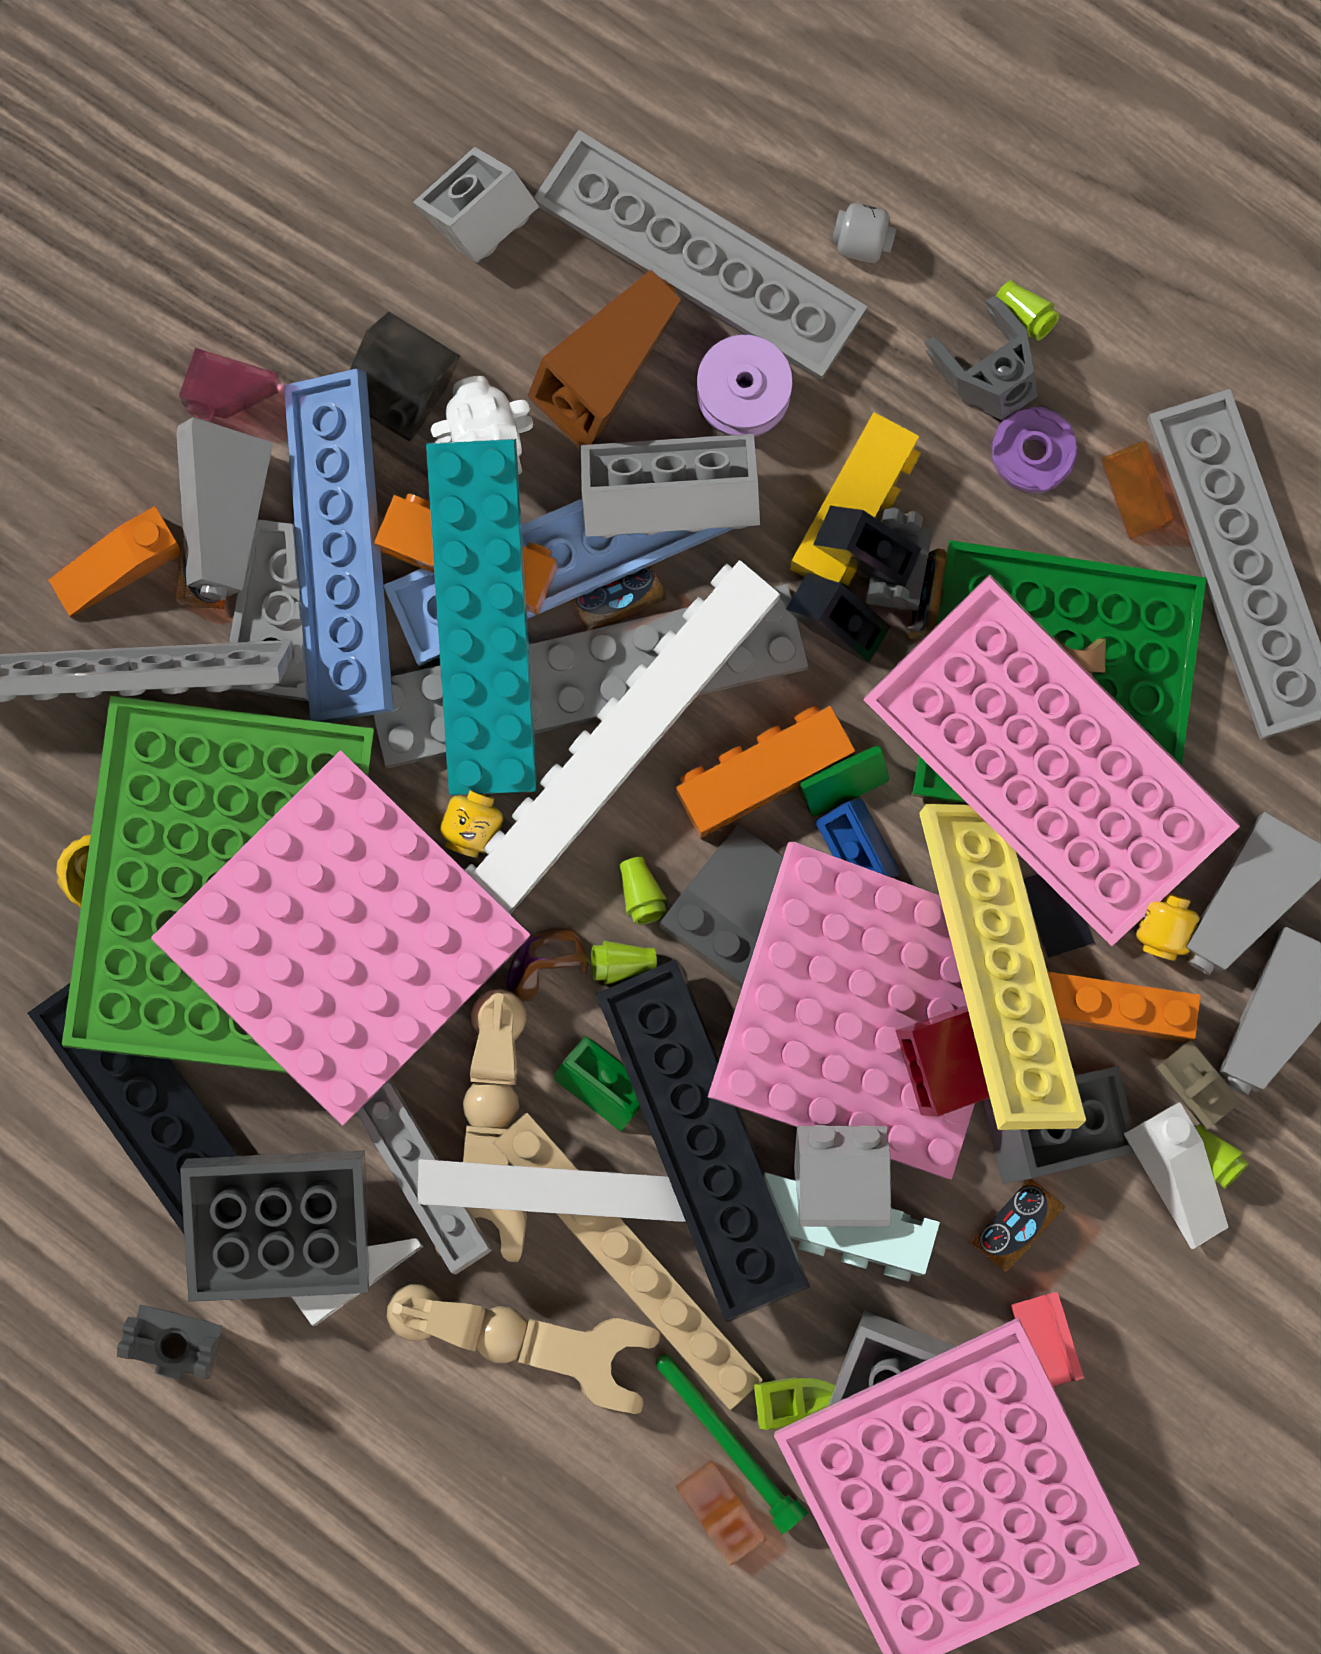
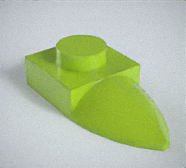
(790, 1400)

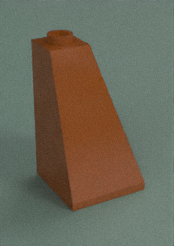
(597, 364)

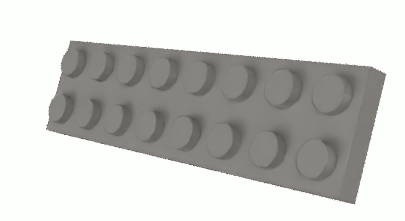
(699, 254)
(1242, 560)
(143, 668)

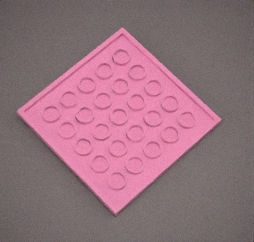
(340, 938)
(819, 1009)
(957, 1495)

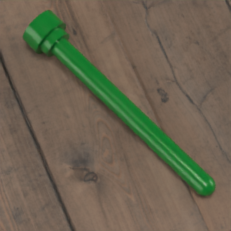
(783, 1509)

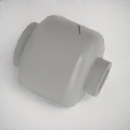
(863, 233)

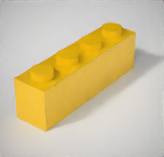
(863, 484)

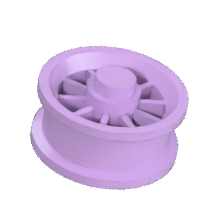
(744, 385)

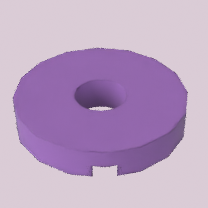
(1029, 474)

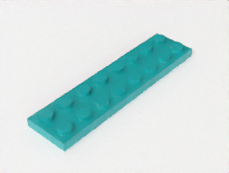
(482, 616)

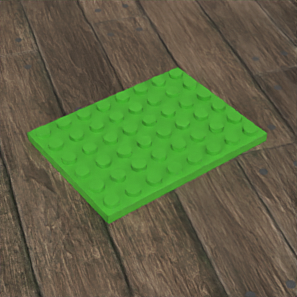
(169, 812)

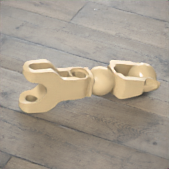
(493, 1103)
(505, 1336)

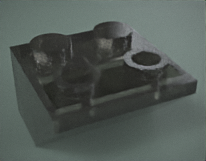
(403, 373)

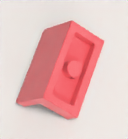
(1050, 1336)

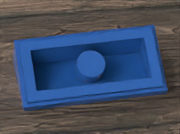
(856, 839)

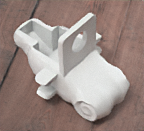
(482, 414)

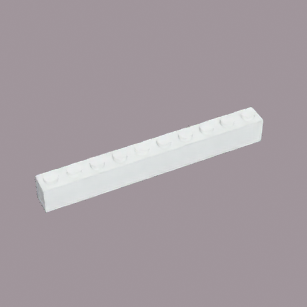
(624, 735)

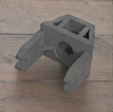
(984, 383)
(897, 596)
(146, 1338)

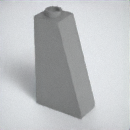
(220, 503)
(1260, 885)
(1277, 1015)

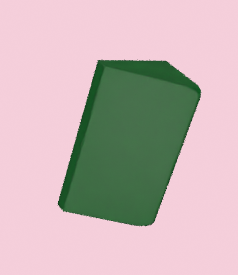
(844, 781)
(599, 1083)

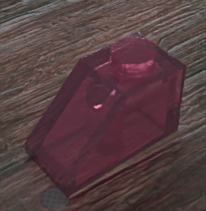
(224, 386)

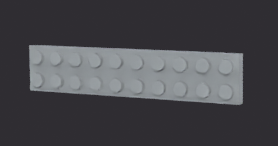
(582, 673)

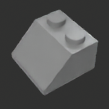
(477, 204)
(843, 1176)

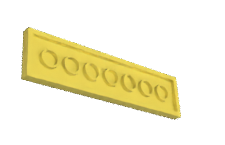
(1002, 972)

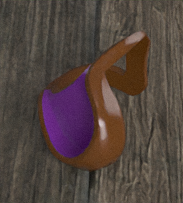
(523, 972)

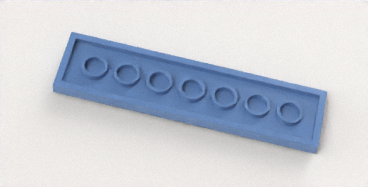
(337, 548)

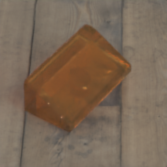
(1137, 490)

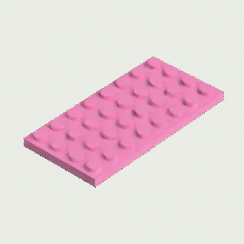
(1051, 761)

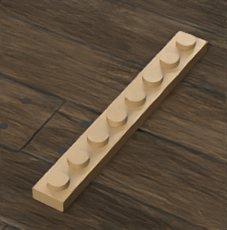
(641, 1276)

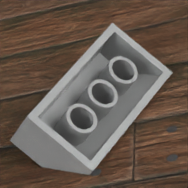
(669, 485)

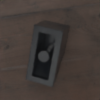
(867, 545)
(838, 616)

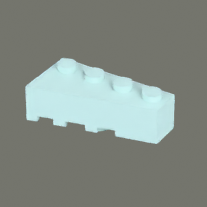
(900, 1248)

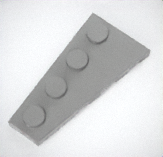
(272, 605)

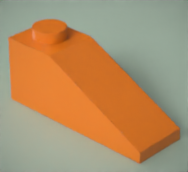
(115, 562)

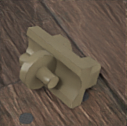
(1198, 1085)

